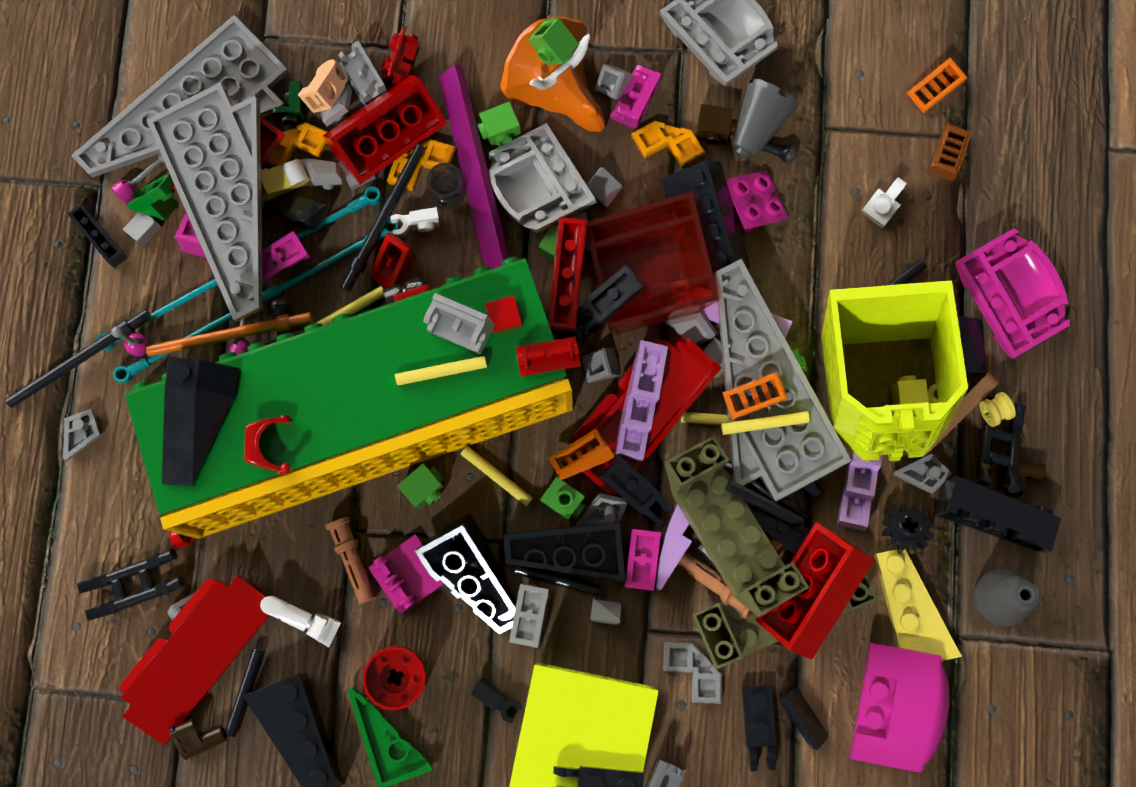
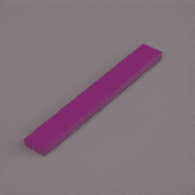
(473, 167)

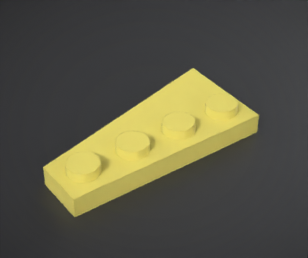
(911, 609)

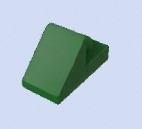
(155, 199)

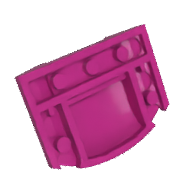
(1015, 291)
(900, 708)

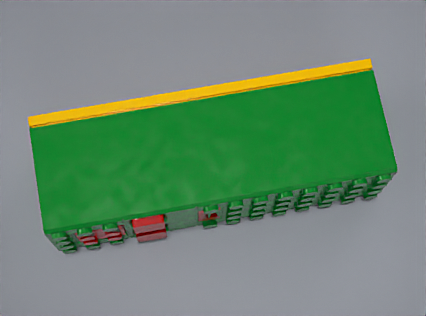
(348, 407)

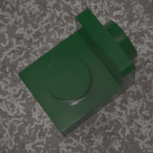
(295, 109)

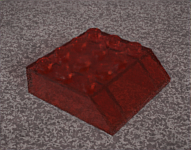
(667, 254)

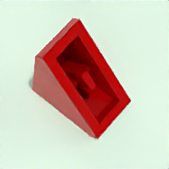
(392, 261)

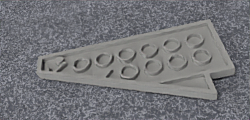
(226, 56)
(217, 173)
(756, 348)

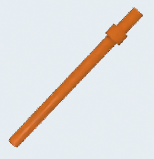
(281, 323)

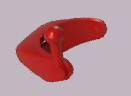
(252, 450)

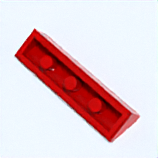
(567, 274)

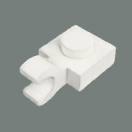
(883, 205)
(420, 220)

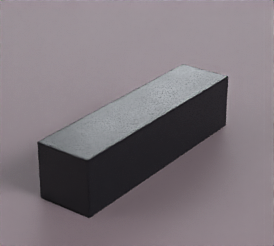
(97, 235)

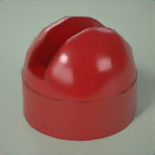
(178, 542)

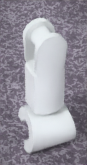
(319, 628)

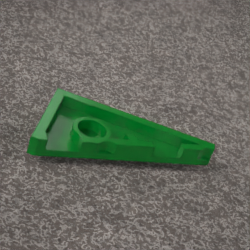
(388, 751)

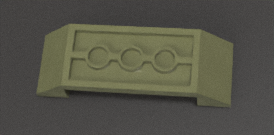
(730, 530)
(733, 637)

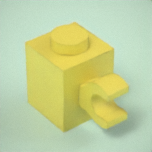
(910, 391)

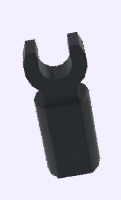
(494, 699)

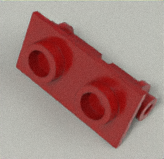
(402, 47)
(548, 356)

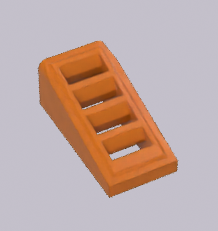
(956, 74)
(731, 403)
(597, 454)

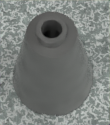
(761, 117)
(1005, 597)

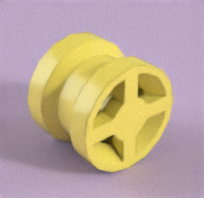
(997, 409)

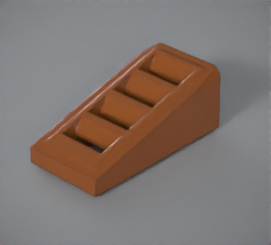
(941, 169)

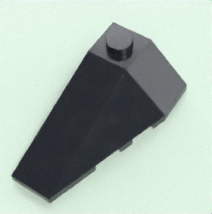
(194, 409)
(467, 566)

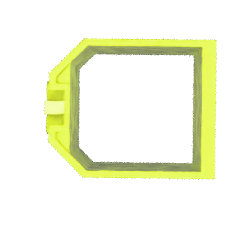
(893, 315)
(581, 722)

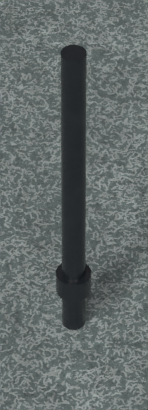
(358, 263)
(128, 327)

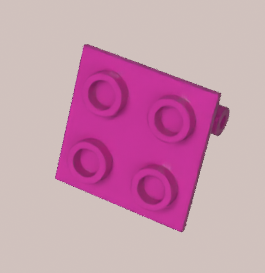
(755, 201)
(404, 575)

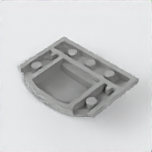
(722, 34)
(537, 180)

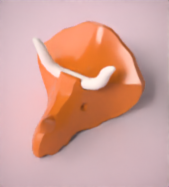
(553, 86)

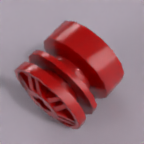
(391, 695)

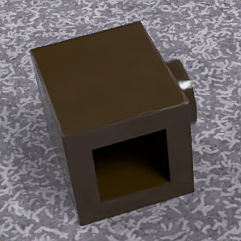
(715, 124)

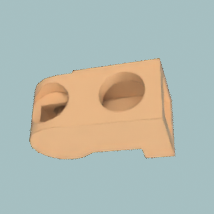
(325, 87)

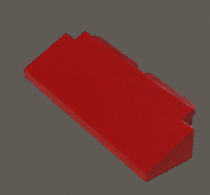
(684, 378)
(202, 646)

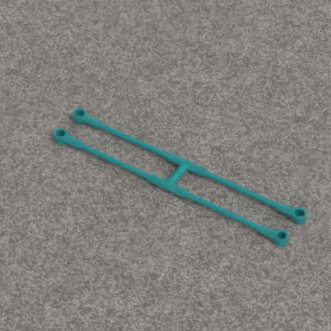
(268, 295)

